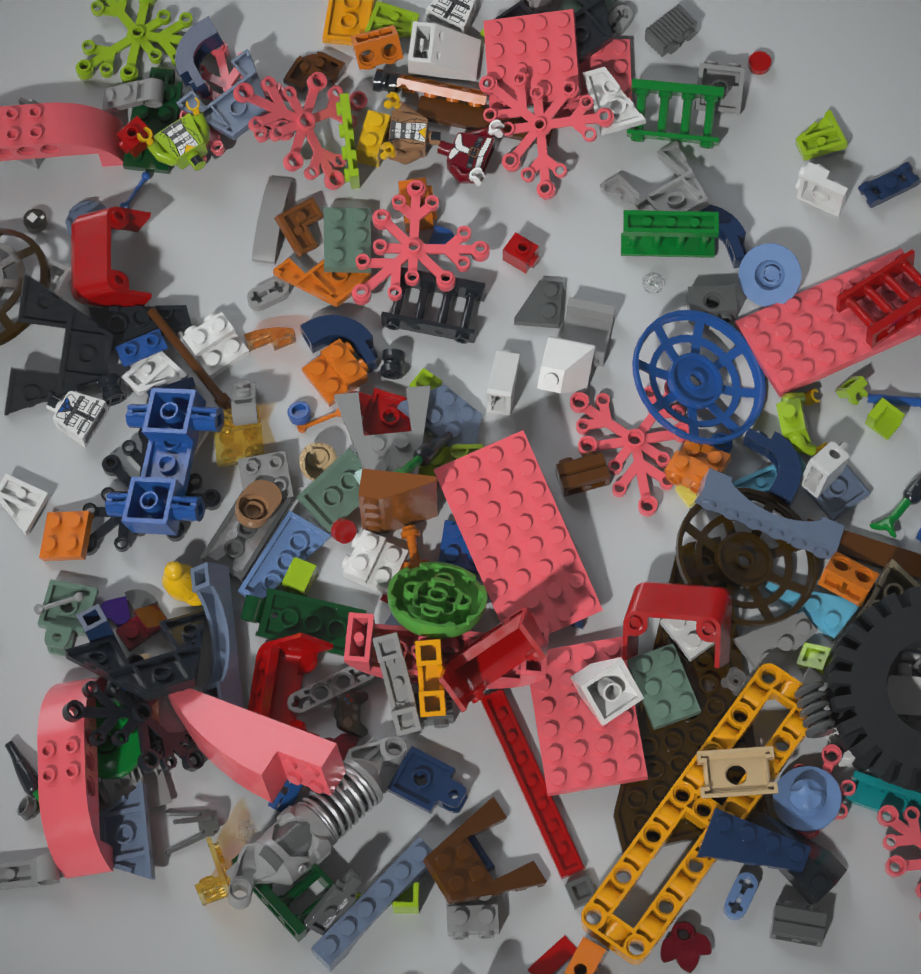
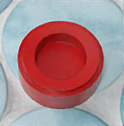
(759, 62)
(343, 531)

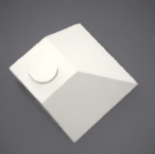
(565, 366)
(607, 688)

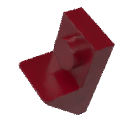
(141, 627)

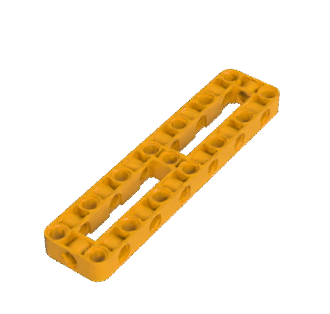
(683, 883)

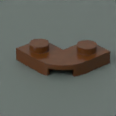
(307, 65)

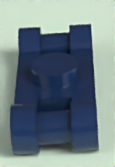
(889, 185)

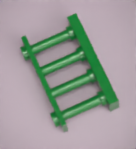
(688, 93)
(669, 233)

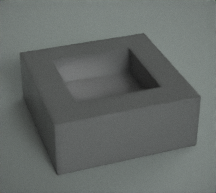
(580, 891)

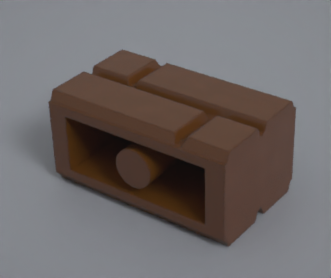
(582, 473)

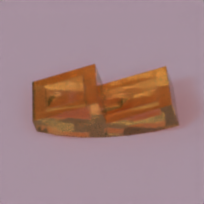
(277, 336)

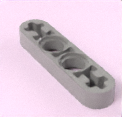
(333, 690)

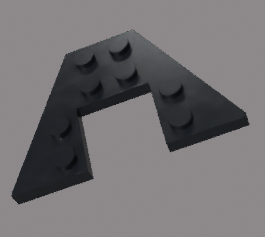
(591, 23)
(83, 355)
(155, 675)

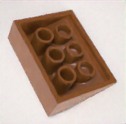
(395, 500)

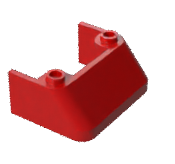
(91, 271)
(704, 604)
(492, 656)
(280, 674)

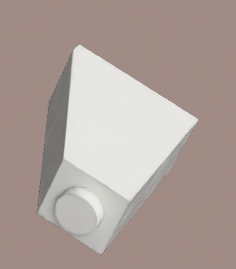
(502, 382)

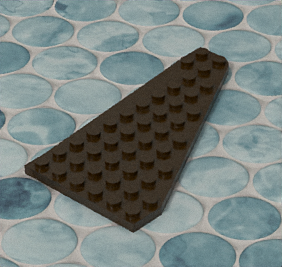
(674, 746)

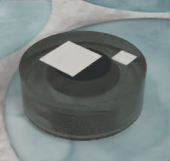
(35, 220)

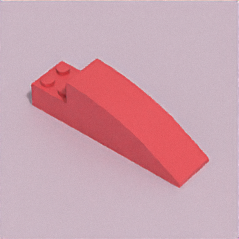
(256, 748)

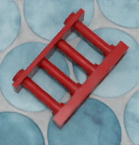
(896, 318)

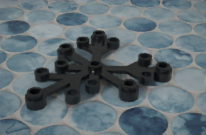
(121, 474)
(171, 741)

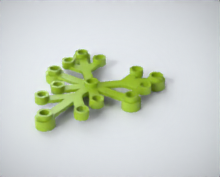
(107, 54)

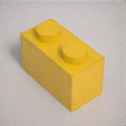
(373, 135)

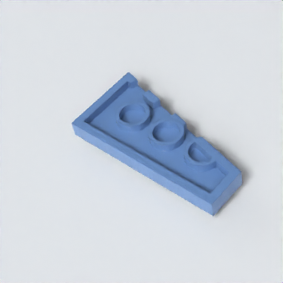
(292, 539)

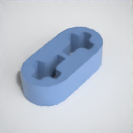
(745, 899)

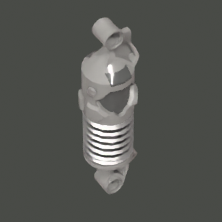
(312, 826)

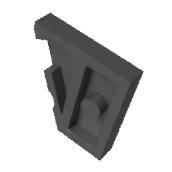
(542, 306)

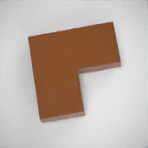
(295, 225)

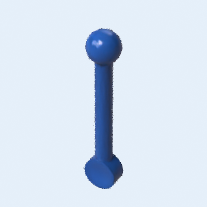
(145, 176)

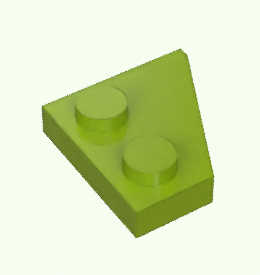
(388, 15)
(821, 138)

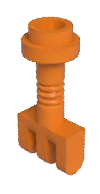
(410, 534)

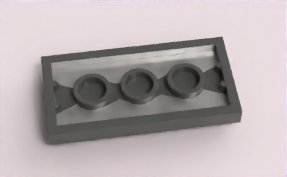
(241, 546)

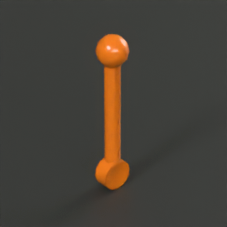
(302, 428)

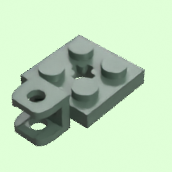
(60, 625)

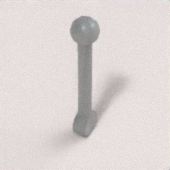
(39, 609)

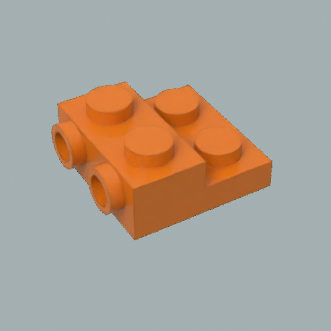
(336, 371)
(692, 463)

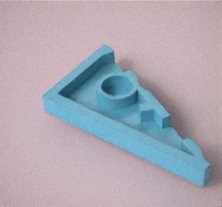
(825, 611)

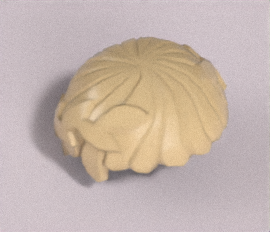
(316, 459)

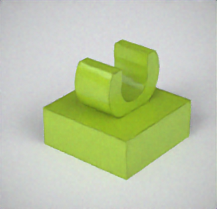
(426, 378)
(851, 387)

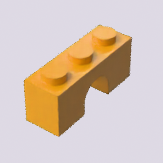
(429, 669)

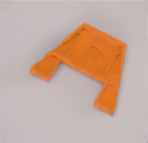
(327, 286)

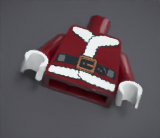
(471, 153)

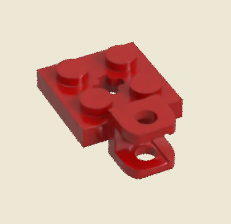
(378, 405)

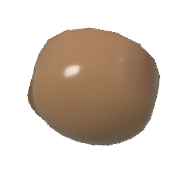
(257, 503)

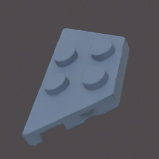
(449, 413)
(129, 832)

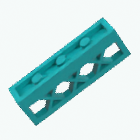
(875, 794)

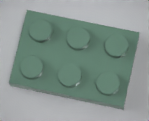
(345, 237)
(334, 491)
(663, 686)

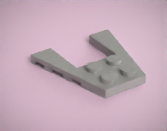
(678, 195)
(388, 450)

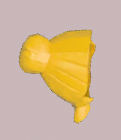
(178, 583)

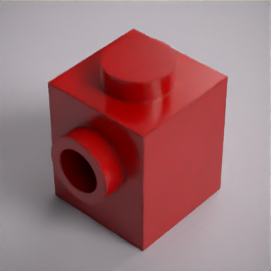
(128, 137)
(521, 253)

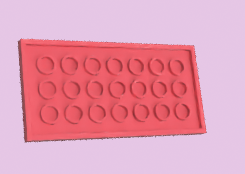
(811, 339)
(517, 534)

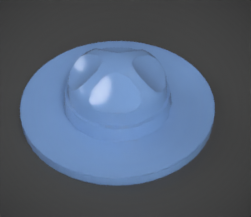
(769, 274)
(807, 799)

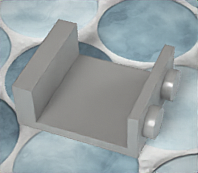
(589, 324)

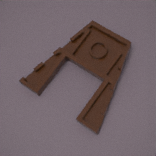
(460, 870)

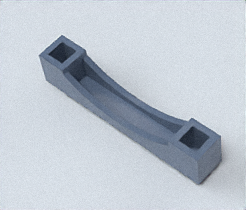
(721, 496)
(213, 588)
(371, 905)

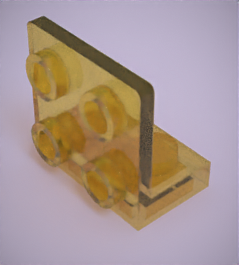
(238, 441)
(210, 887)

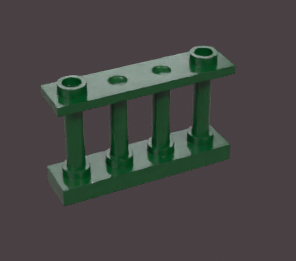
(280, 905)

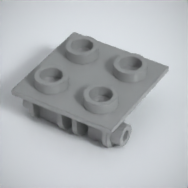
(267, 467)
(156, 783)

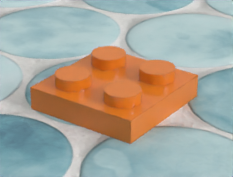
(66, 536)

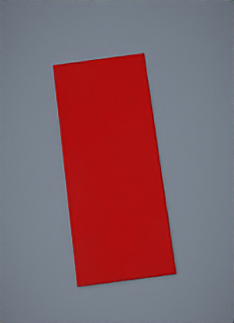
(554, 957)

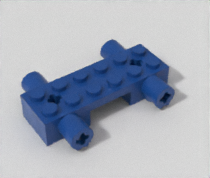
(159, 497)

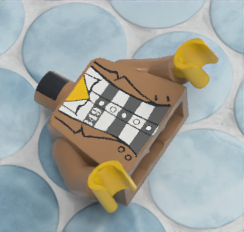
(407, 133)

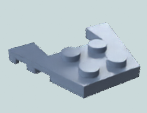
(225, 112)

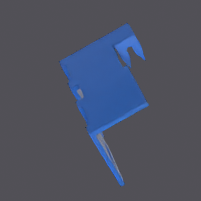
(288, 799)

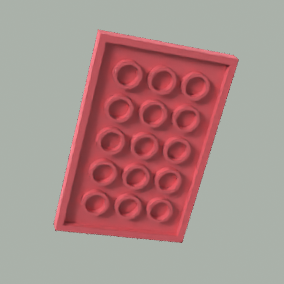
(572, 742)

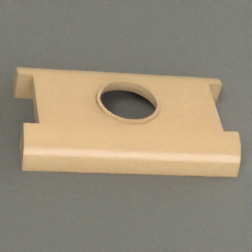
(752, 760)

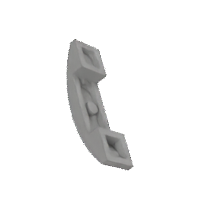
(267, 230)
(397, 684)

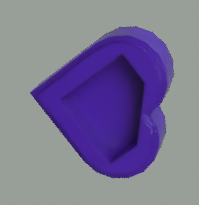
(116, 610)

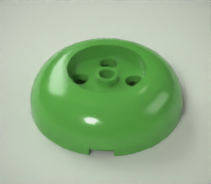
(437, 600)

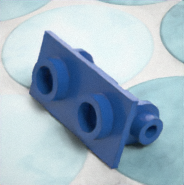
(141, 348)

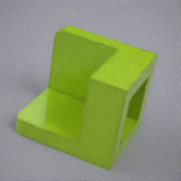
(885, 419)
(299, 577)
(408, 902)

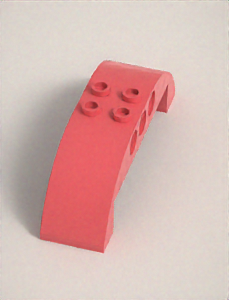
(59, 131)
(362, 655)
(70, 783)

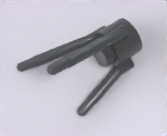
(206, 820)

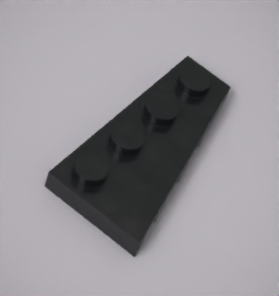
(133, 322)

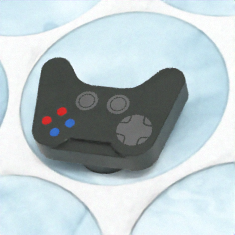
(348, 713)

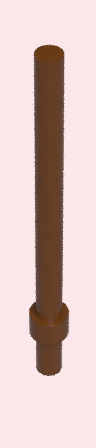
(221, 399)

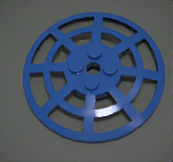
(704, 371)

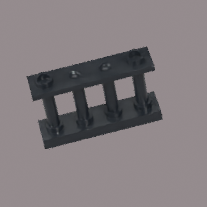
(468, 289)

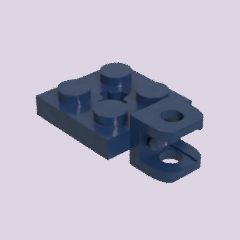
(439, 784)

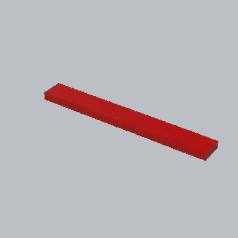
(532, 784)

